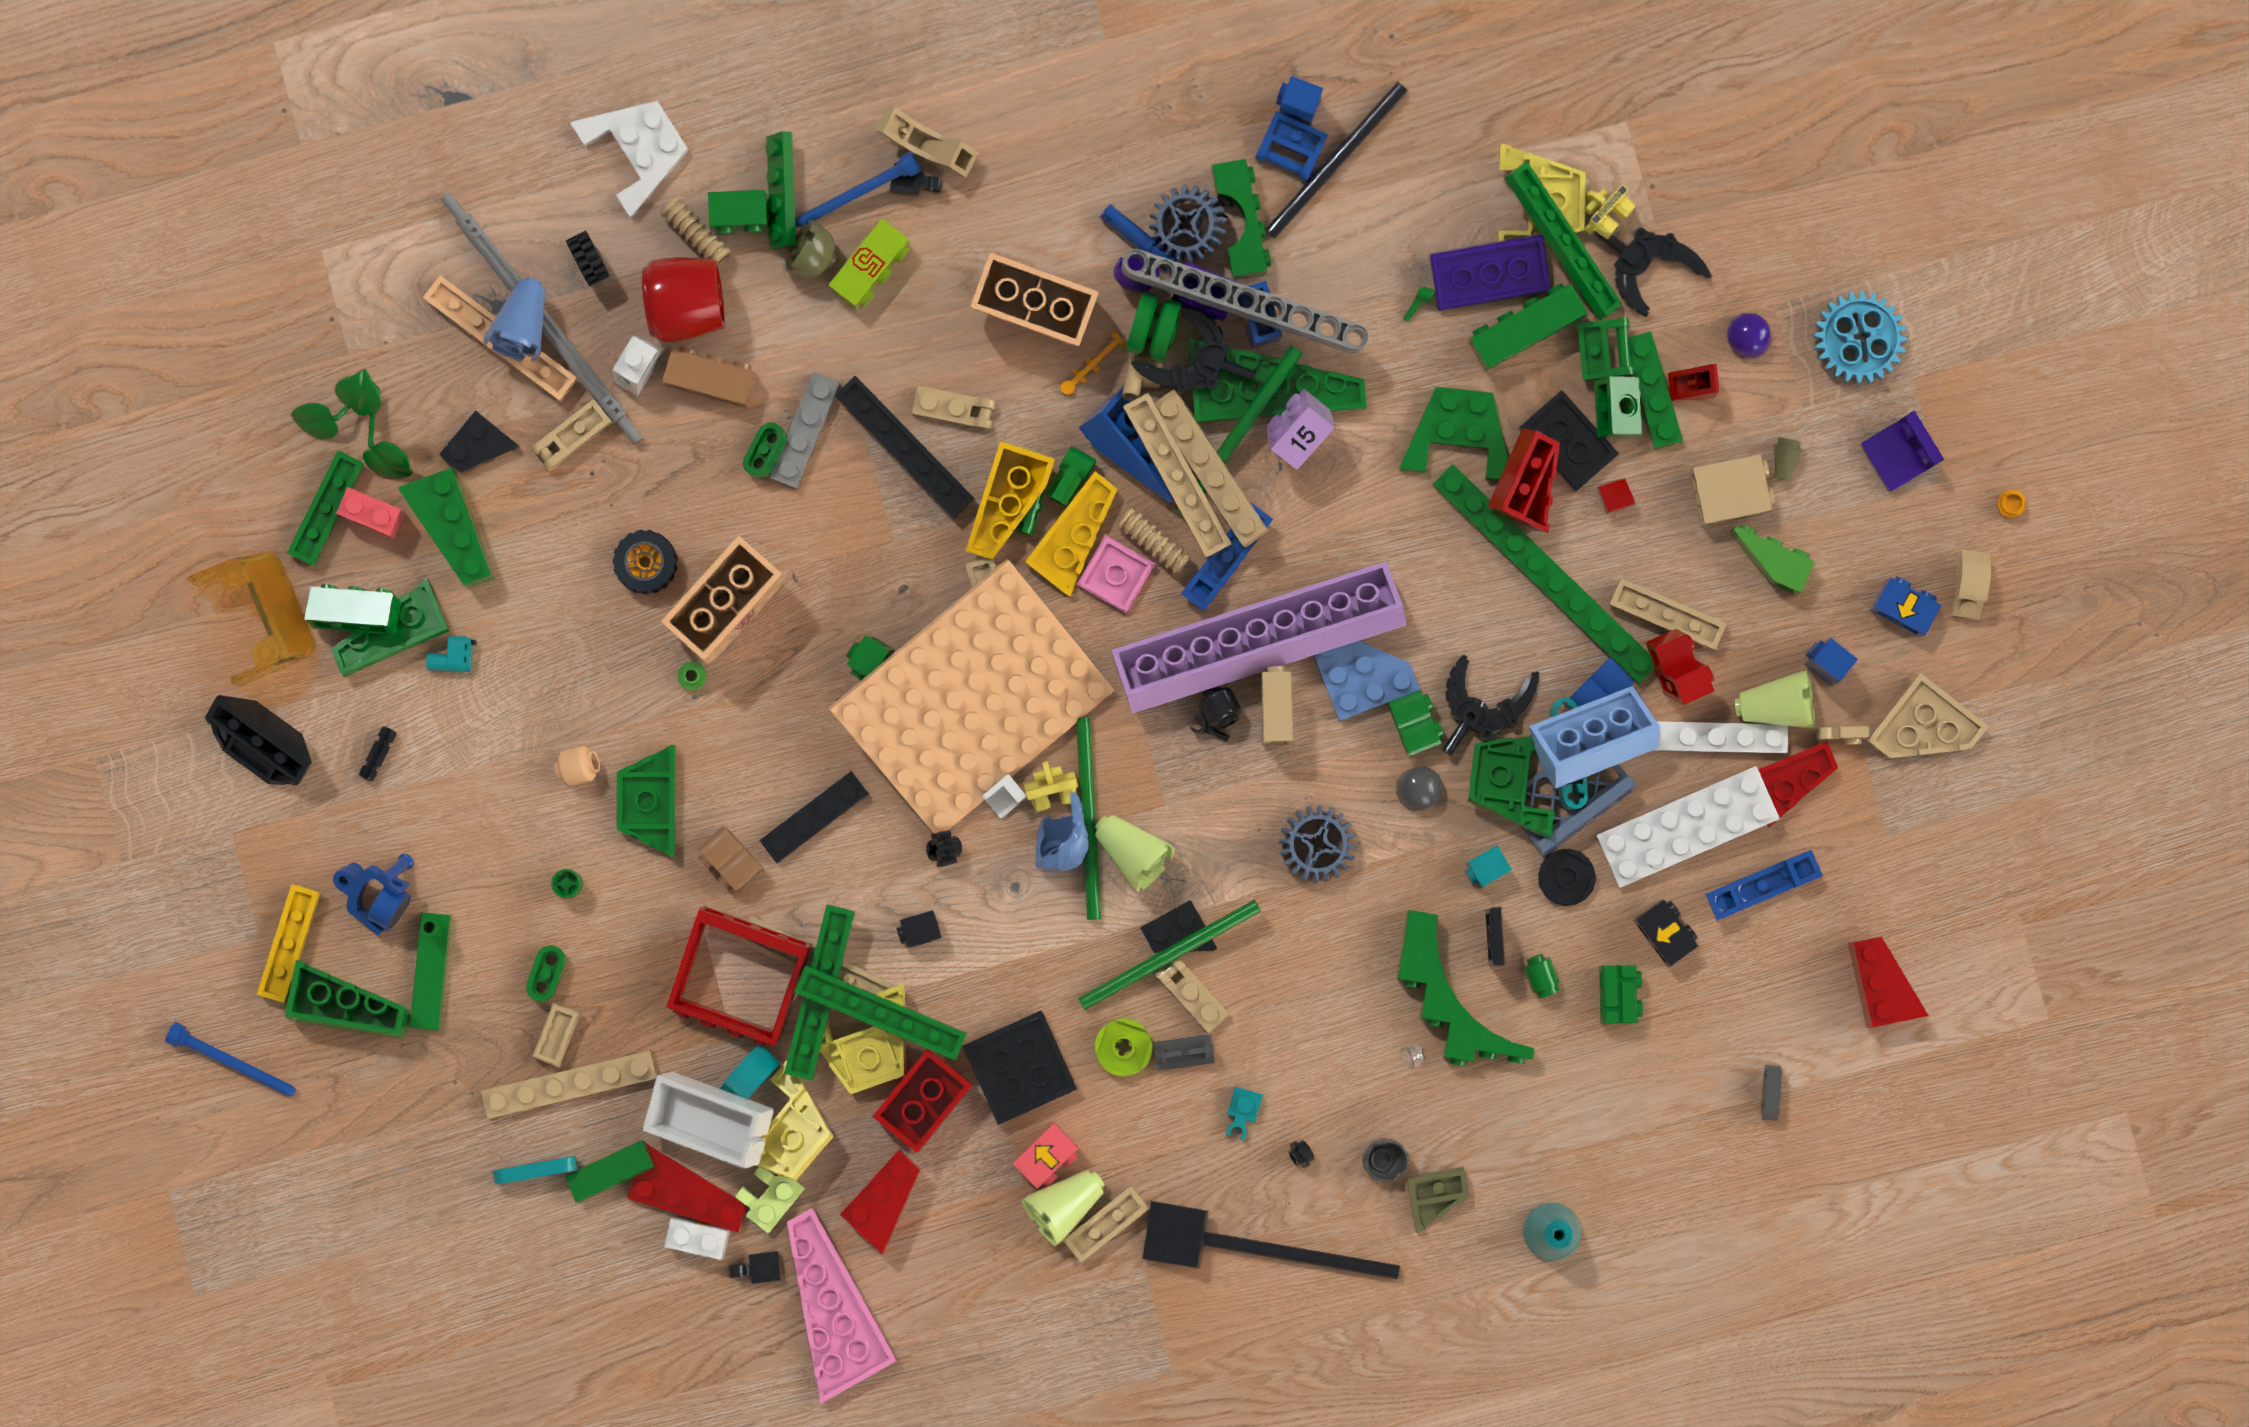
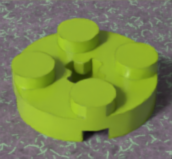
(1132, 1061)

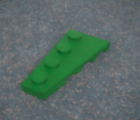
(418, 622)

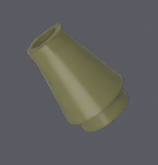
(1786, 457)

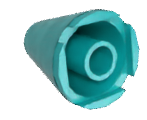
(1541, 1226)

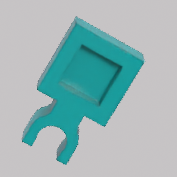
(1244, 1107)

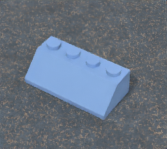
(1595, 736)

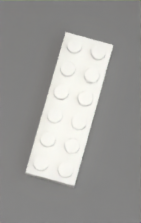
(1688, 826)

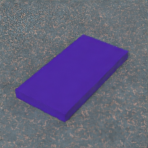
(1490, 272)

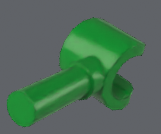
(1423, 295)

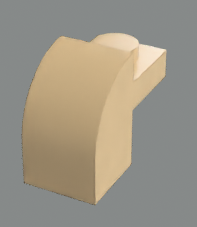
(1972, 583)

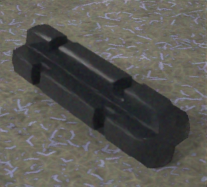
(377, 753)

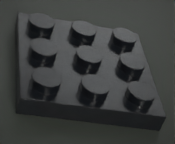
(1019, 1067)

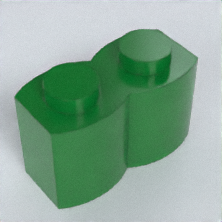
(1415, 722)

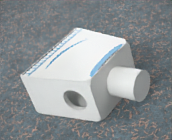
(636, 364)

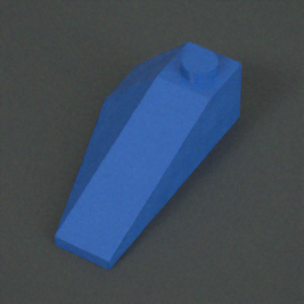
(1116, 438)

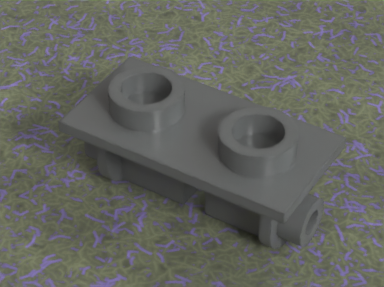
(1184, 1052)

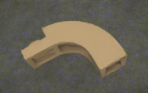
(925, 144)

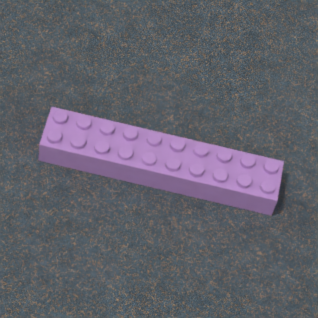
(1259, 637)

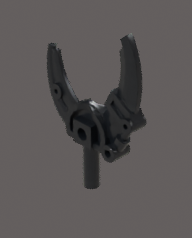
(1638, 256)
(1207, 360)
(1474, 713)

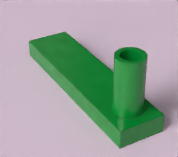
(430, 971)

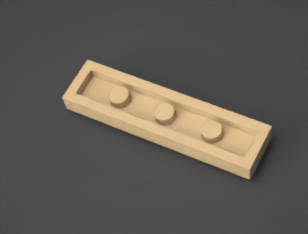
(1667, 613)

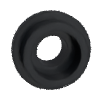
(1301, 1153)

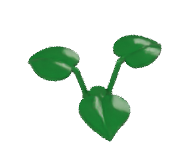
(364, 398)

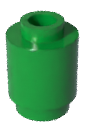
(1541, 976)

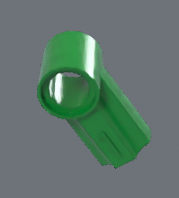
(1073, 470)

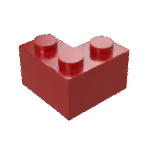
(1677, 669)

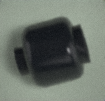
(1220, 707)

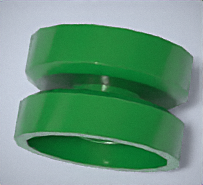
(1153, 326)

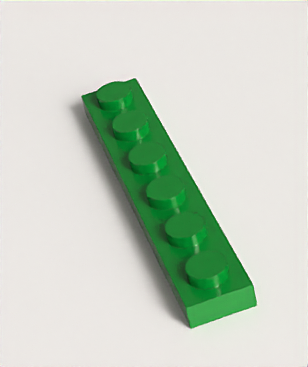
(1563, 240)
(880, 1012)
(814, 1015)

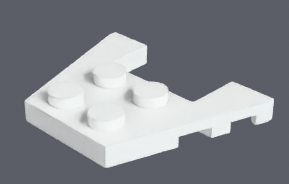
(647, 142)

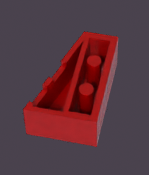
(1882, 985)
(882, 1200)

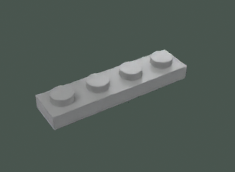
(805, 430)

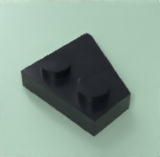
(476, 444)
(1174, 927)

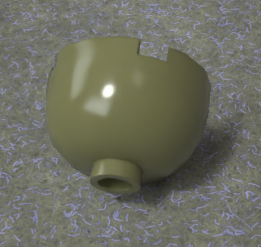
(812, 252)

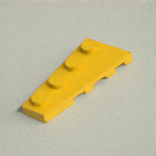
(1066, 544)

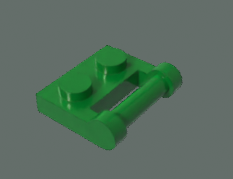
(1596, 350)

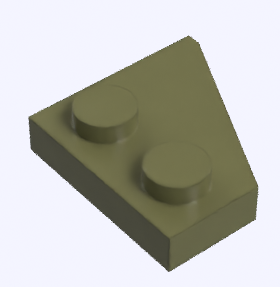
(1436, 1194)

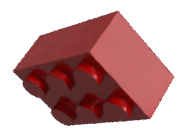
(922, 1100)

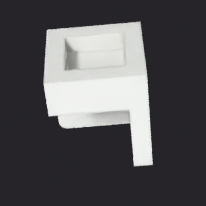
(1004, 796)

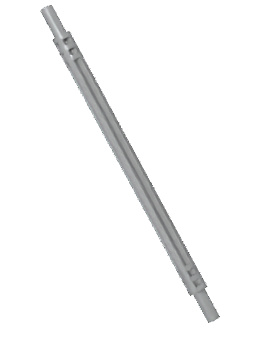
(550, 328)

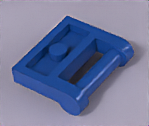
(1296, 138)

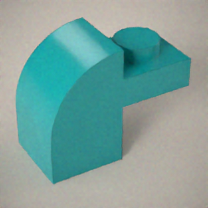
(751, 1073)

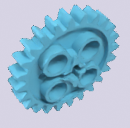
(1886, 333)

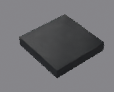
(1494, 936)
(1175, 1234)

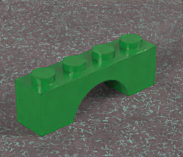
(1233, 183)

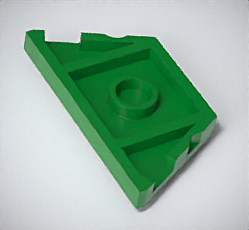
(649, 800)

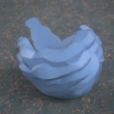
(1062, 840)

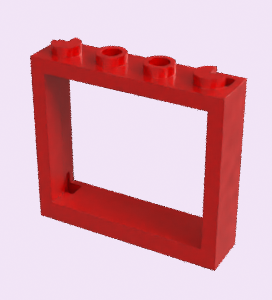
(712, 1017)

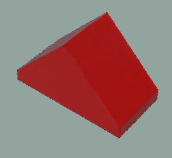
(1694, 383)

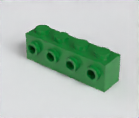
(1527, 327)

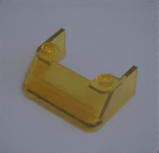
(287, 631)

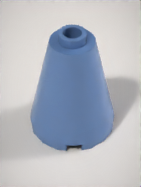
(519, 323)

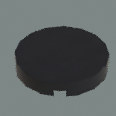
(1566, 877)

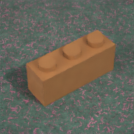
(709, 377)

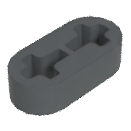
(1771, 1092)

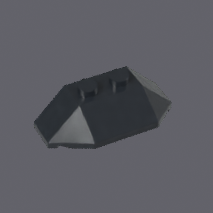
(259, 740)

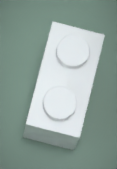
(697, 1238)

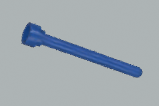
(906, 166)
(180, 1036)

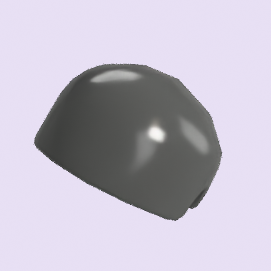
(1419, 788)
(1385, 1159)

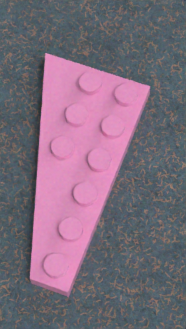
(838, 1323)

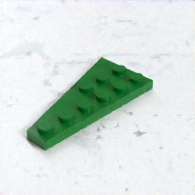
(1235, 394)

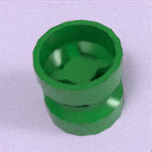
(564, 880)

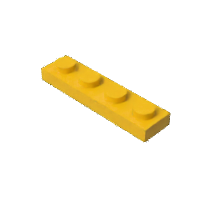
(288, 943)

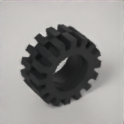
(587, 258)

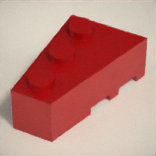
(1527, 481)

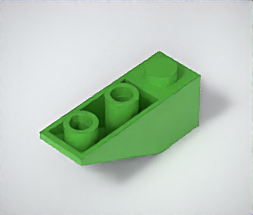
(1779, 565)

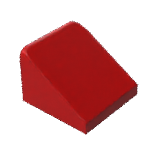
(1616, 496)

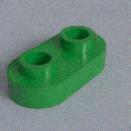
(763, 450)
(544, 972)

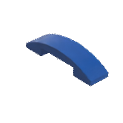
(1219, 568)
(1763, 884)

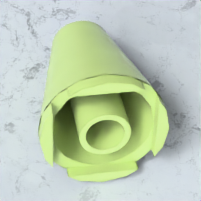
(1779, 702)
(1133, 850)
(1063, 1204)

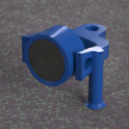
(389, 903)

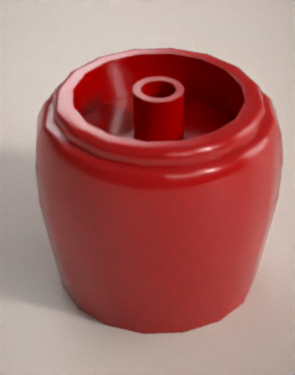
(682, 298)

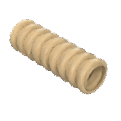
(694, 231)
(1153, 540)

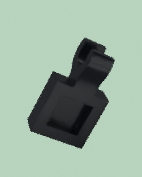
(912, 185)
(761, 1267)

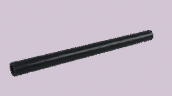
(1336, 160)
(1301, 1255)

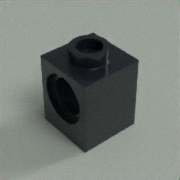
(919, 929)

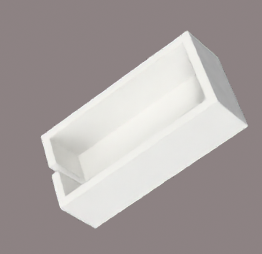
(708, 1119)

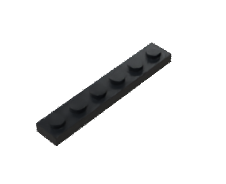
(904, 447)

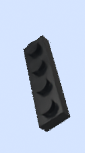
(814, 817)

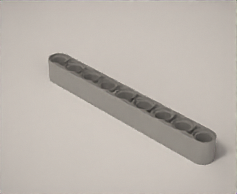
(1230, 304)

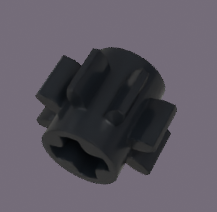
(944, 848)

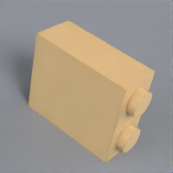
(1732, 490)
(1276, 706)

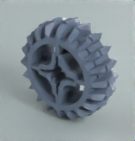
(1171, 205)
(1326, 821)

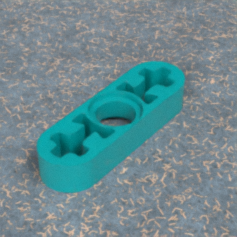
(534, 1170)

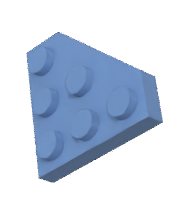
(1363, 678)

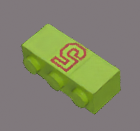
(870, 265)

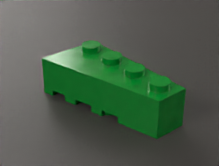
(449, 522)
(337, 1004)

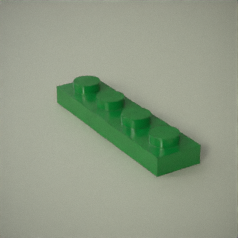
(780, 190)
(1654, 392)
(322, 512)

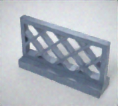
(1579, 818)

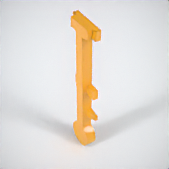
(1068, 387)

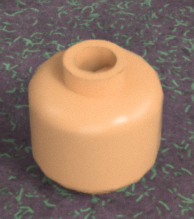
(577, 765)

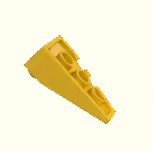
(1011, 490)

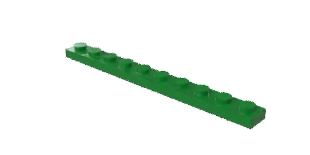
(1545, 574)

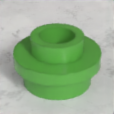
(698, 682)

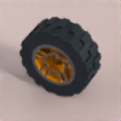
(646, 545)

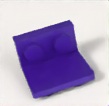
(1902, 451)

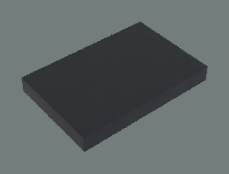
(1580, 450)

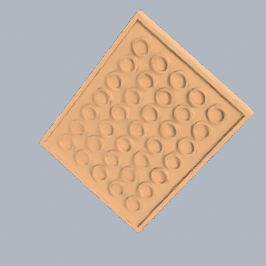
(971, 698)

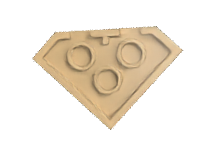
(1926, 723)

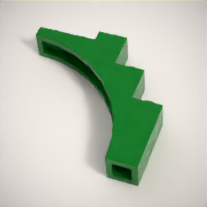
(1464, 1034)

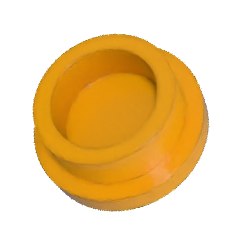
(2011, 503)

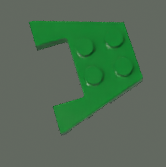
(1461, 420)
(1500, 783)

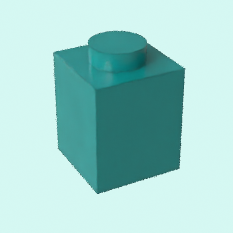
(1487, 867)

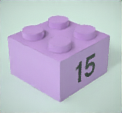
(1299, 428)

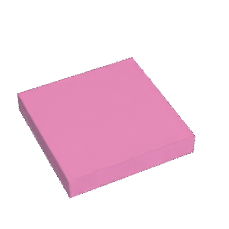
(1115, 574)

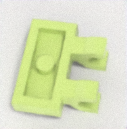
(773, 1202)

